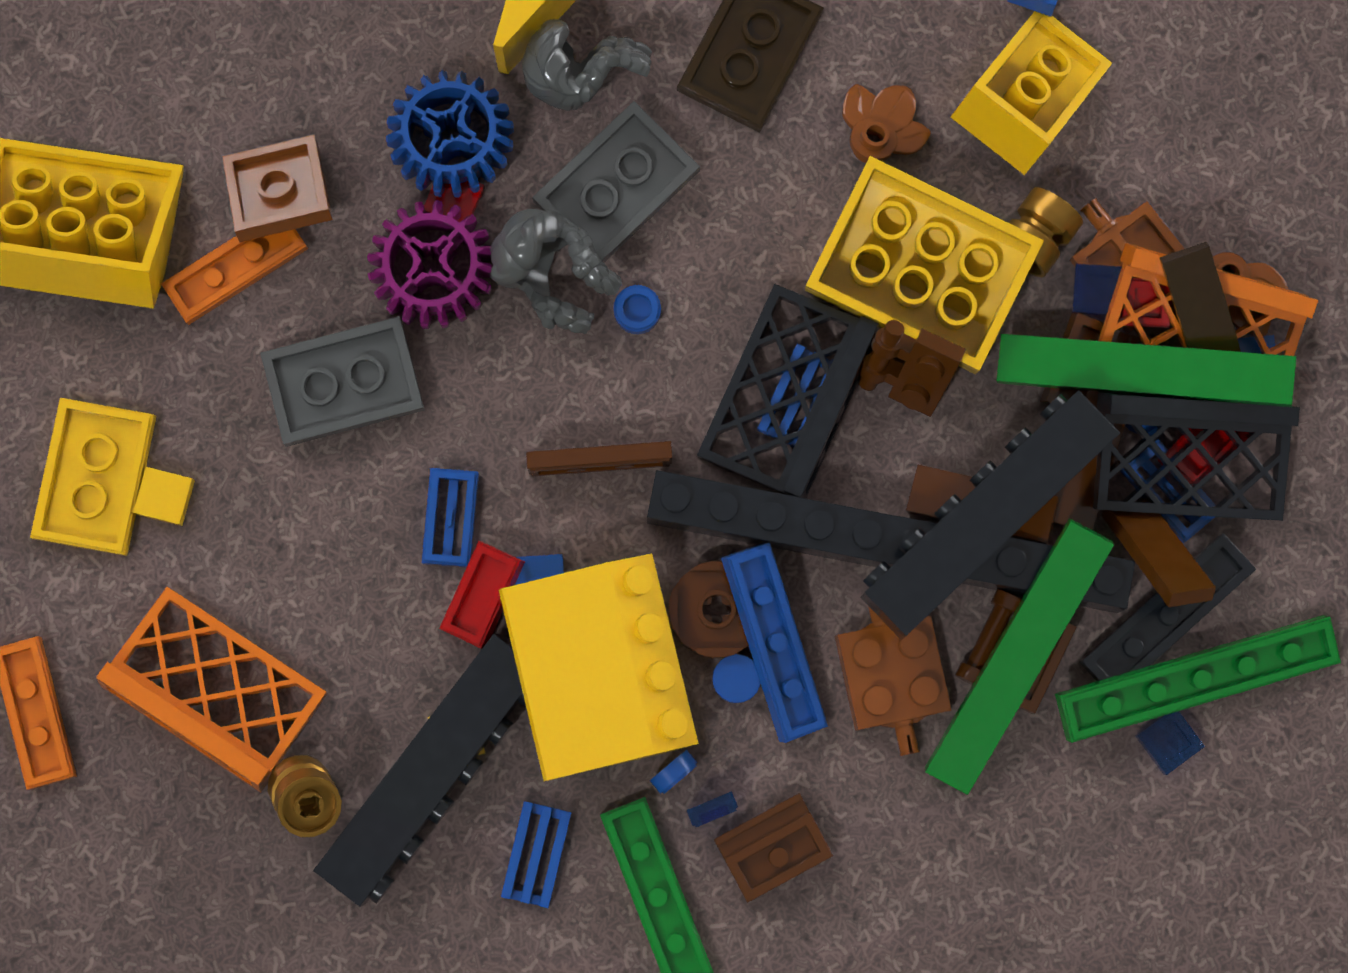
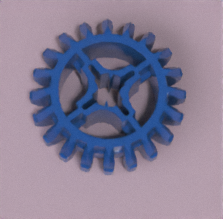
(419, 113)

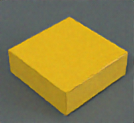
(163, 496)

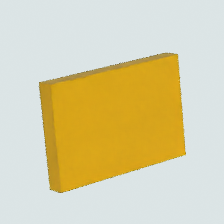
(93, 476)

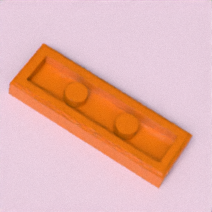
(229, 272)
(34, 714)

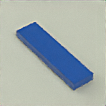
(774, 642)

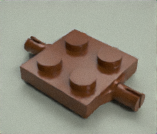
(1139, 228)
(892, 678)

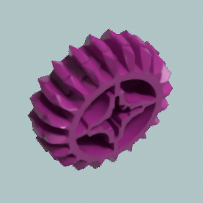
(418, 281)

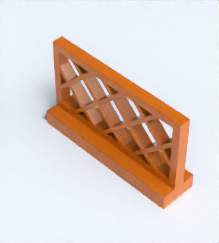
(1238, 291)
(188, 724)

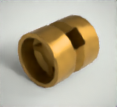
(1048, 219)
(304, 796)

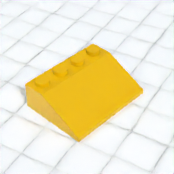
(85, 222)
(923, 261)
(598, 667)

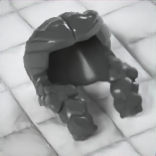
(567, 84)
(525, 254)

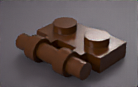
(926, 370)

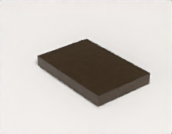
(749, 56)

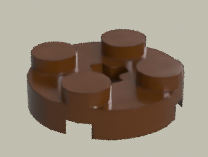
(697, 630)

